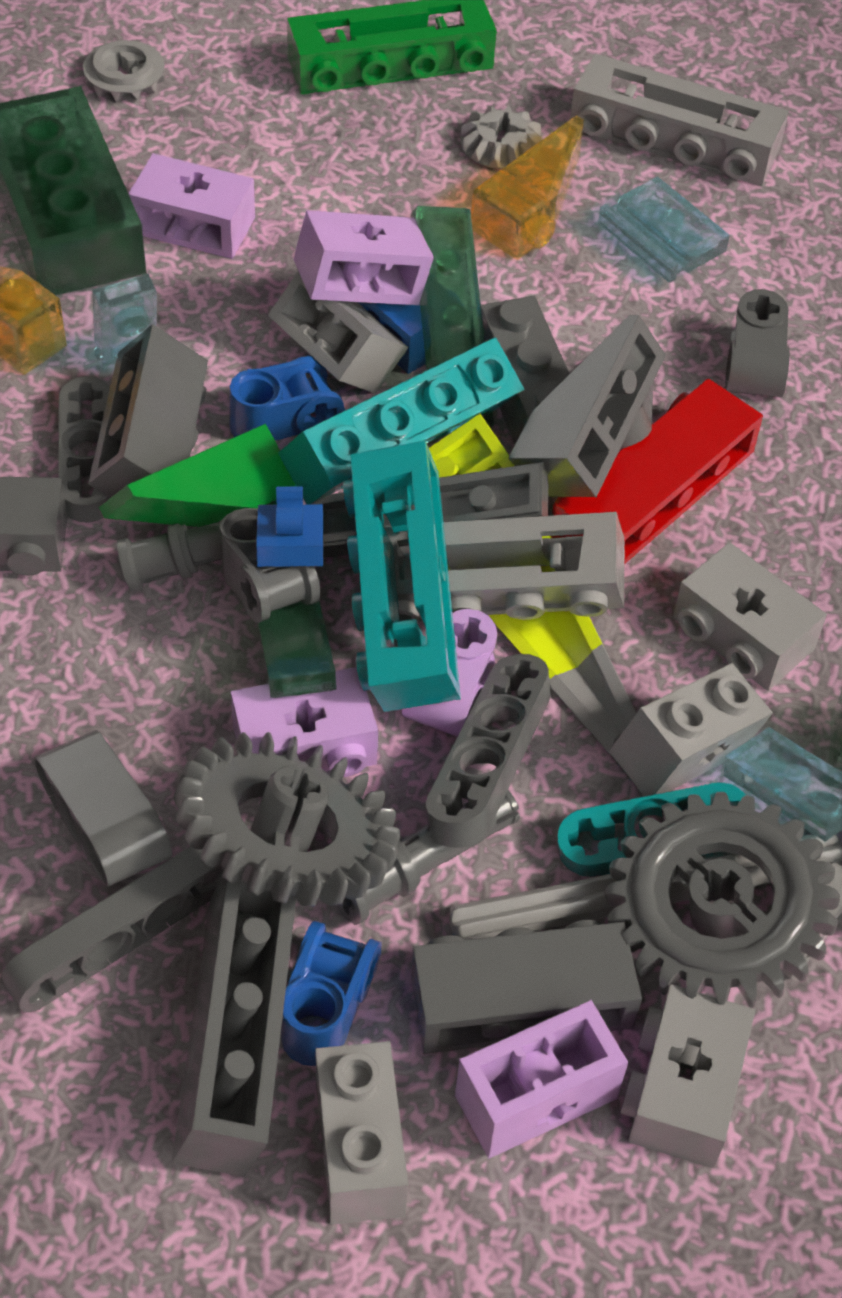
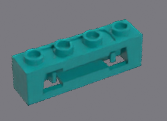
(408, 413)
(417, 669)

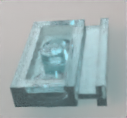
(663, 229)

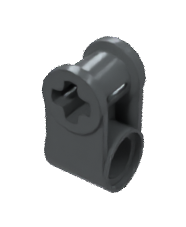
(759, 346)
(261, 587)

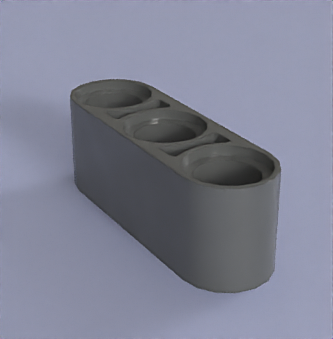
(103, 808)

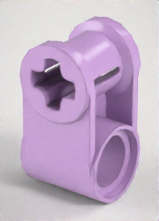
(475, 658)

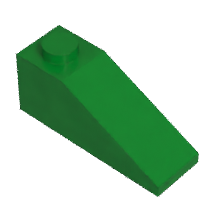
(206, 485)

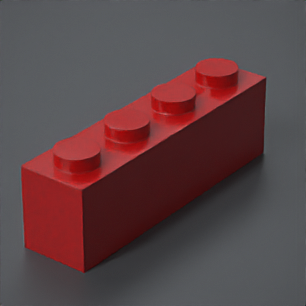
(674, 465)

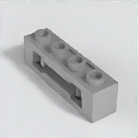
(679, 120)
(499, 564)

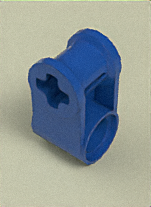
(282, 398)
(327, 982)

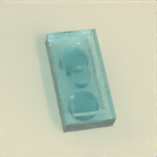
(121, 315)
(791, 778)

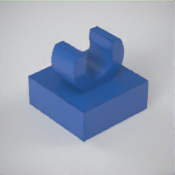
(289, 531)

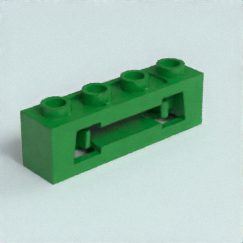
(389, 44)

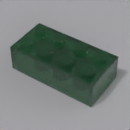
(66, 194)

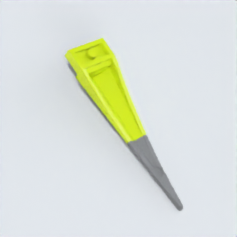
(566, 642)

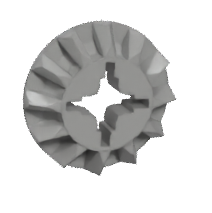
(141, 62)
(481, 132)

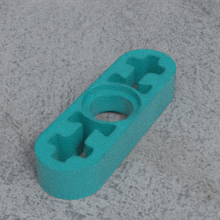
(602, 822)

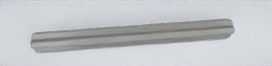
(579, 900)

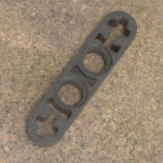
(477, 744)
(110, 930)

